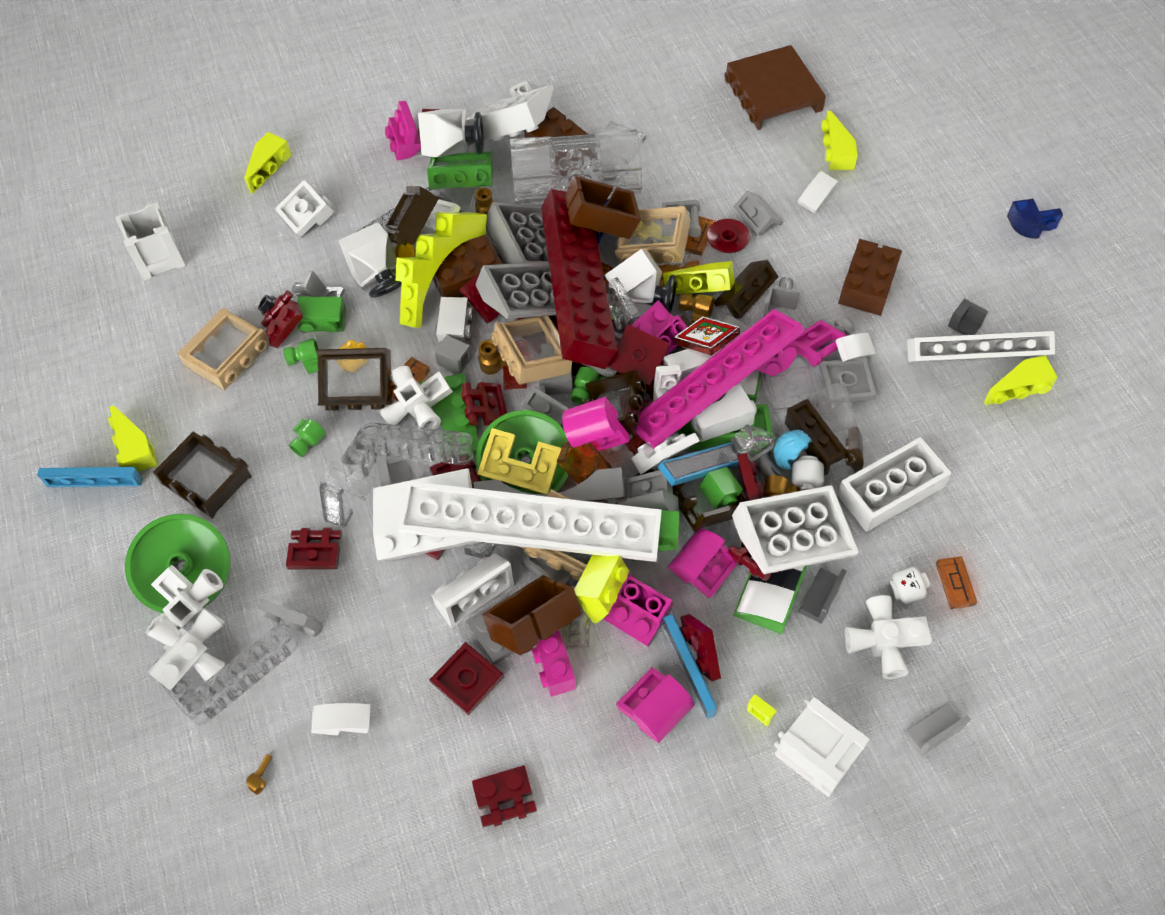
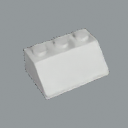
(474, 589)

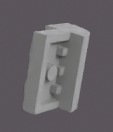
(650, 491)

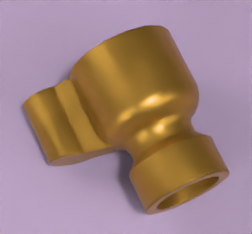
(483, 200)
(701, 305)
(489, 358)
(777, 485)

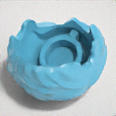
(789, 446)

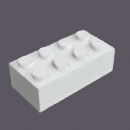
(893, 484)

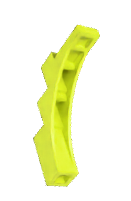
(431, 250)

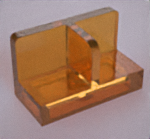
(581, 461)

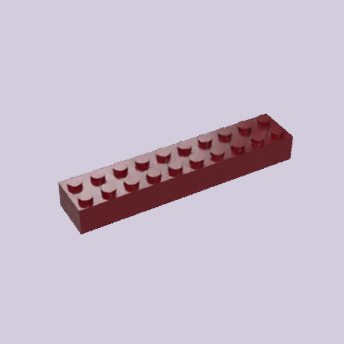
(577, 287)

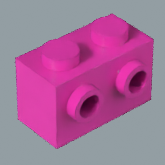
(555, 664)

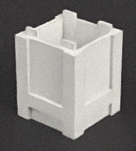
(150, 241)
(820, 746)

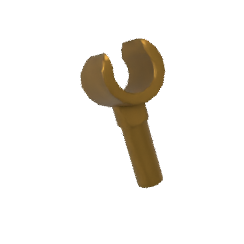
(254, 780)

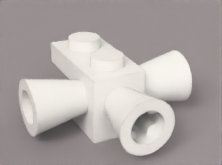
(416, 398)
(184, 597)
(888, 636)
(184, 649)

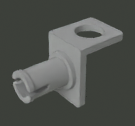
(315, 288)
(782, 295)
(764, 462)

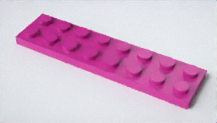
(716, 377)

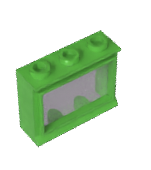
(461, 170)

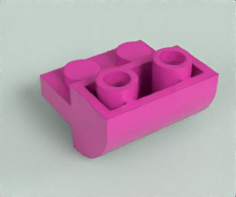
(403, 133)
(661, 324)
(594, 423)
(703, 562)
(639, 610)
(656, 704)

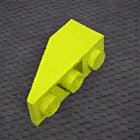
(840, 144)
(266, 158)
(703, 278)
(1027, 378)
(132, 443)

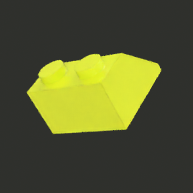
(600, 585)

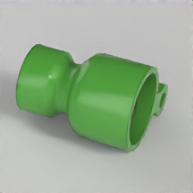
(304, 352)
(582, 377)
(309, 434)

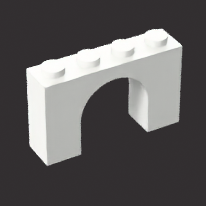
(720, 417)

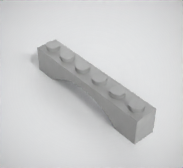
(600, 486)

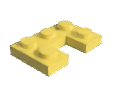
(532, 477)

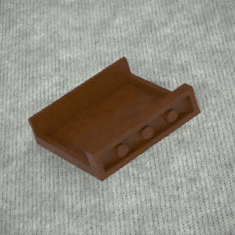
(773, 84)

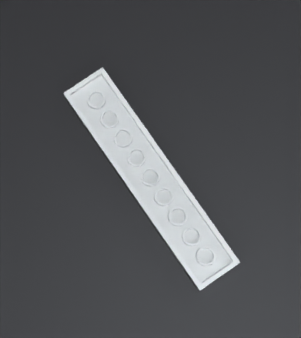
(530, 521)

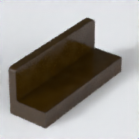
(748, 288)
(824, 442)

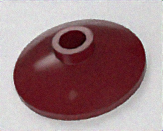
(728, 235)

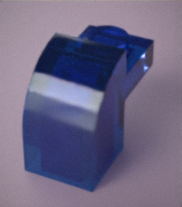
(1029, 221)

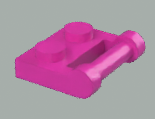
(815, 337)

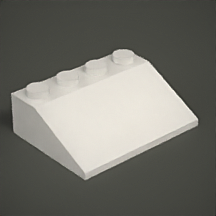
(513, 114)
(387, 506)
(794, 529)

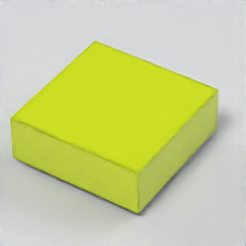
(761, 710)

